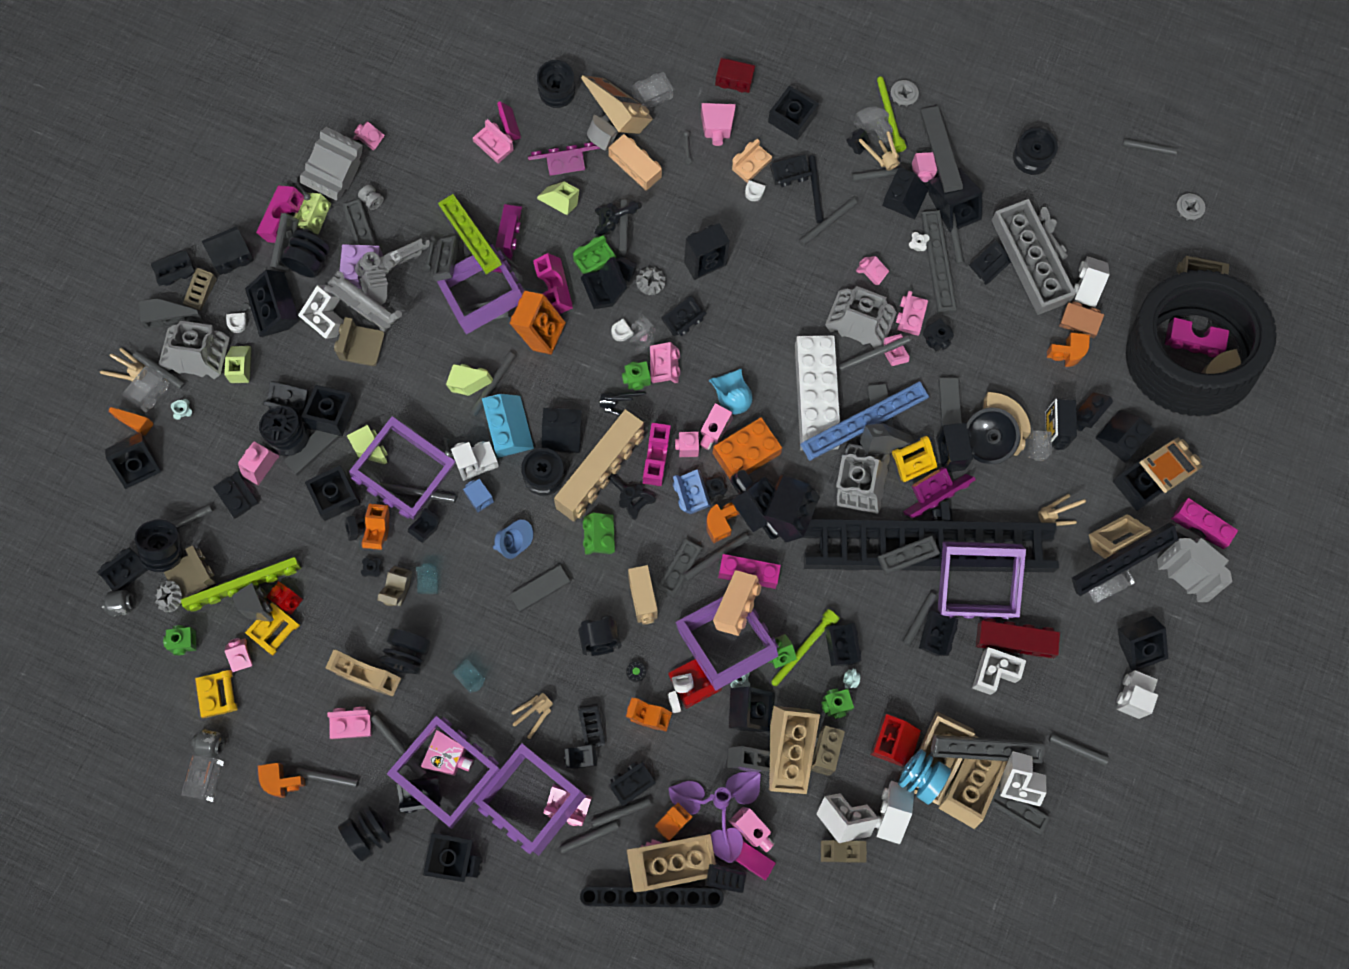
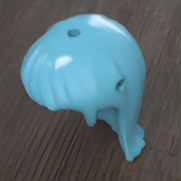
(733, 392)

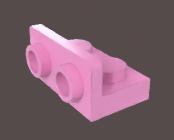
(912, 314)
(664, 363)
(350, 723)

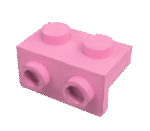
(494, 142)
(557, 797)

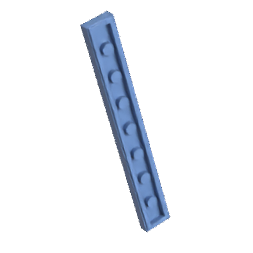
(855, 425)

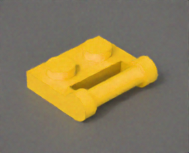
(916, 464)
(262, 630)
(209, 694)

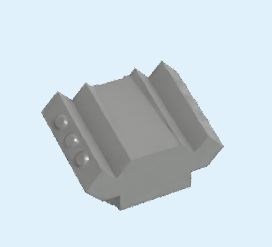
(332, 164)
(861, 316)
(194, 349)
(862, 479)
(1196, 567)

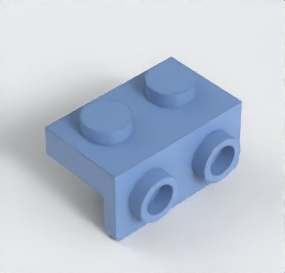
(691, 492)

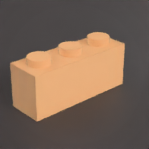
(635, 162)
(737, 603)

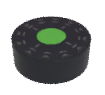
(636, 671)

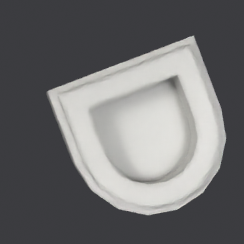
(754, 191)
(236, 322)
(621, 331)
(683, 683)
(674, 703)

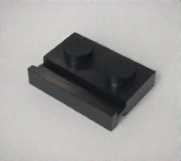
(990, 262)
(235, 495)

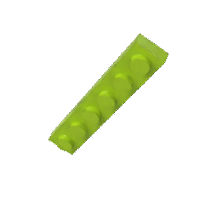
(469, 234)
(229, 588)

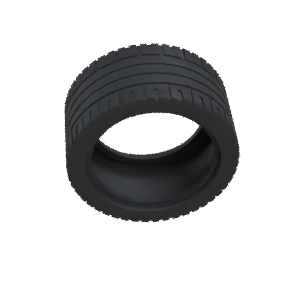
(1216, 298)

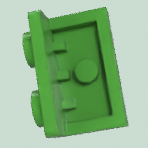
(593, 255)
(598, 533)

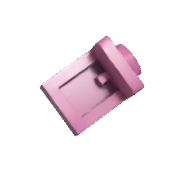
(368, 135)
(873, 269)
(898, 355)
(238, 654)

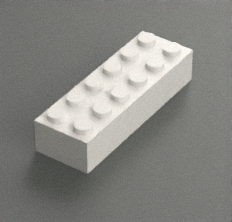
(816, 385)

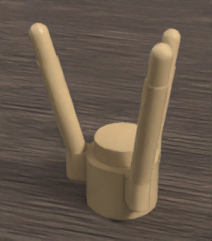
(889, 159)
(133, 369)
(1049, 515)
(540, 704)

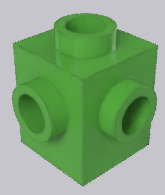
(636, 375)
(180, 640)
(785, 652)
(842, 698)

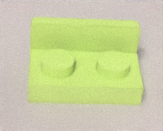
(313, 213)

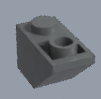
(252, 603)

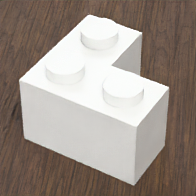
(1092, 282)
(319, 313)
(475, 459)
(994, 666)
(1137, 695)
(1021, 782)
(895, 811)
(844, 821)

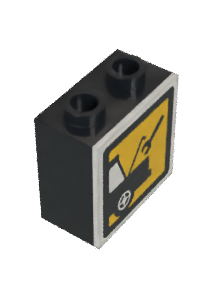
(1062, 422)

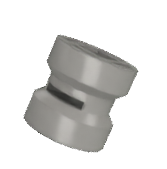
(369, 195)

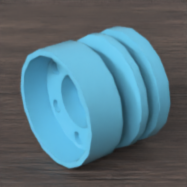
(921, 774)

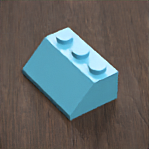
(507, 424)

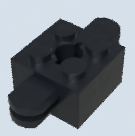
(753, 501)

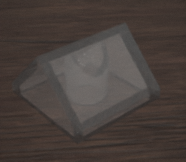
(202, 778)

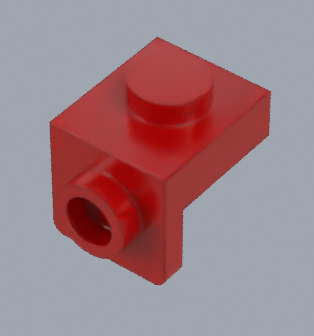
(284, 598)

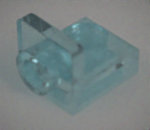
(427, 579)

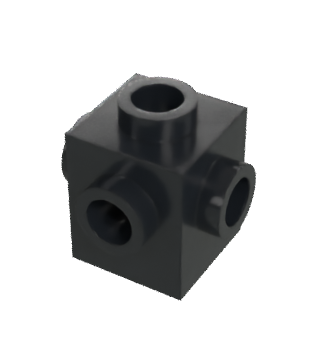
(938, 335)

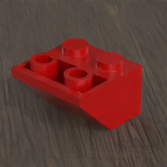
(895, 740)

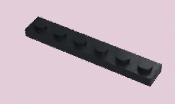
(1125, 559)

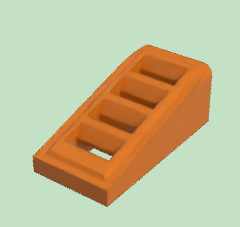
(137, 422)

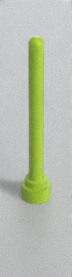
(899, 143)
(829, 619)

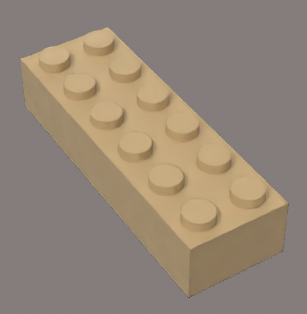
(599, 465)

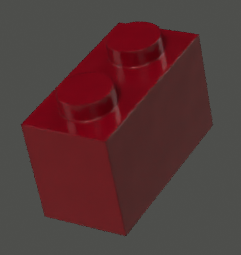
(735, 75)

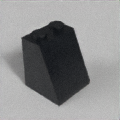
(964, 202)

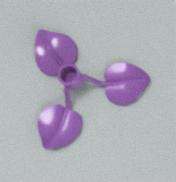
(743, 786)

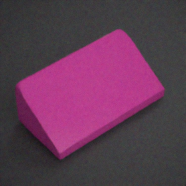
(508, 121)
(755, 861)

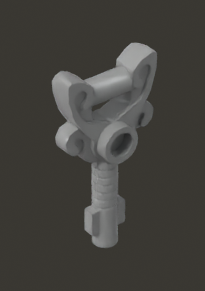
(1049, 227)

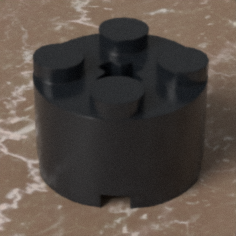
(599, 636)

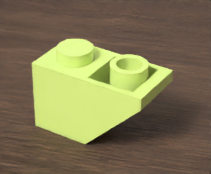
(560, 196)
(238, 364)
(467, 380)
(362, 439)

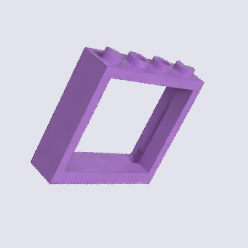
(489, 311)
(419, 442)
(984, 549)
(738, 670)
(474, 749)
(555, 822)

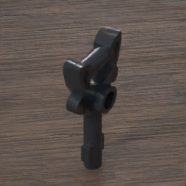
(610, 216)
(630, 493)

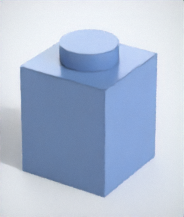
(478, 495)

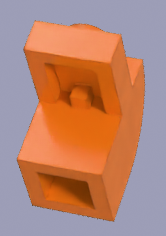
(1075, 349)
(717, 521)
(376, 526)
(648, 715)
(273, 781)
(673, 822)

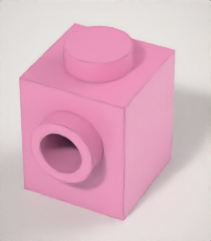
(924, 166)
(687, 444)

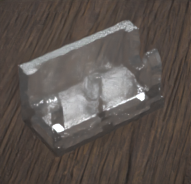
(645, 333)

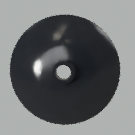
(983, 427)

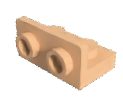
(751, 161)

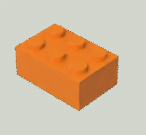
(537, 322)
(747, 449)

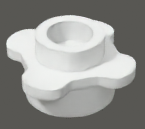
(919, 246)

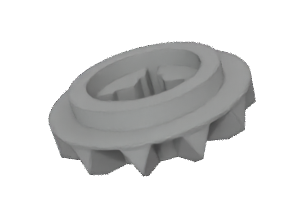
(909, 88)
(1188, 200)
(655, 287)
(174, 598)

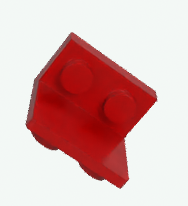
(702, 686)

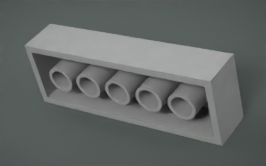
(1033, 257)

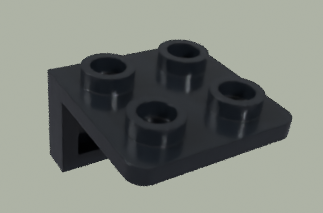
(605, 286)

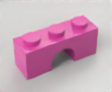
(285, 200)
(551, 271)
(1181, 336)
(656, 454)
(1192, 515)
(766, 572)

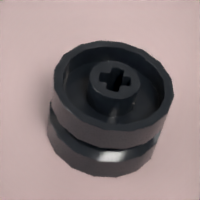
(1035, 151)
(532, 471)

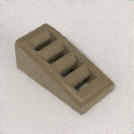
(196, 280)

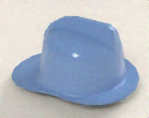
(513, 539)

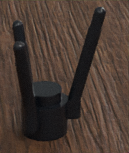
(610, 400)

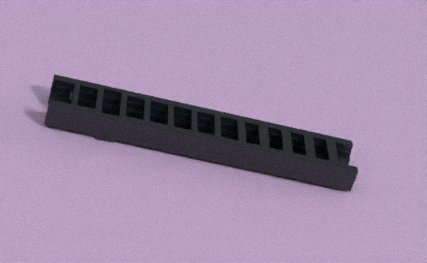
(940, 531)

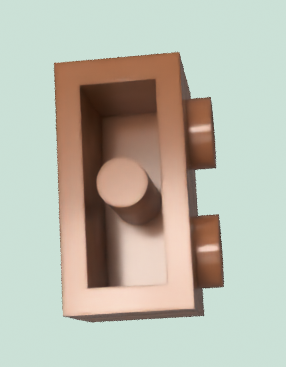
(1081, 319)

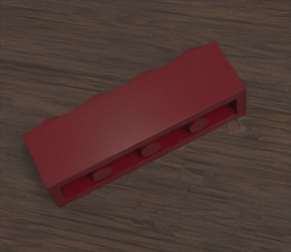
(1018, 639)

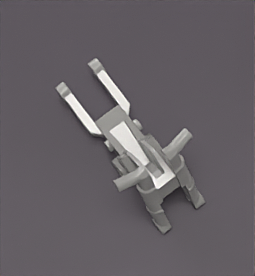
(374, 283)

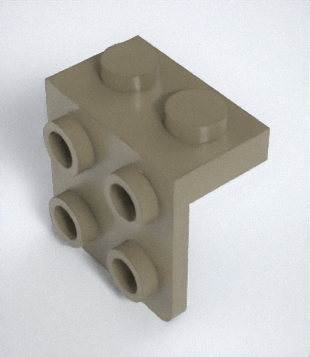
(358, 343)
(192, 573)

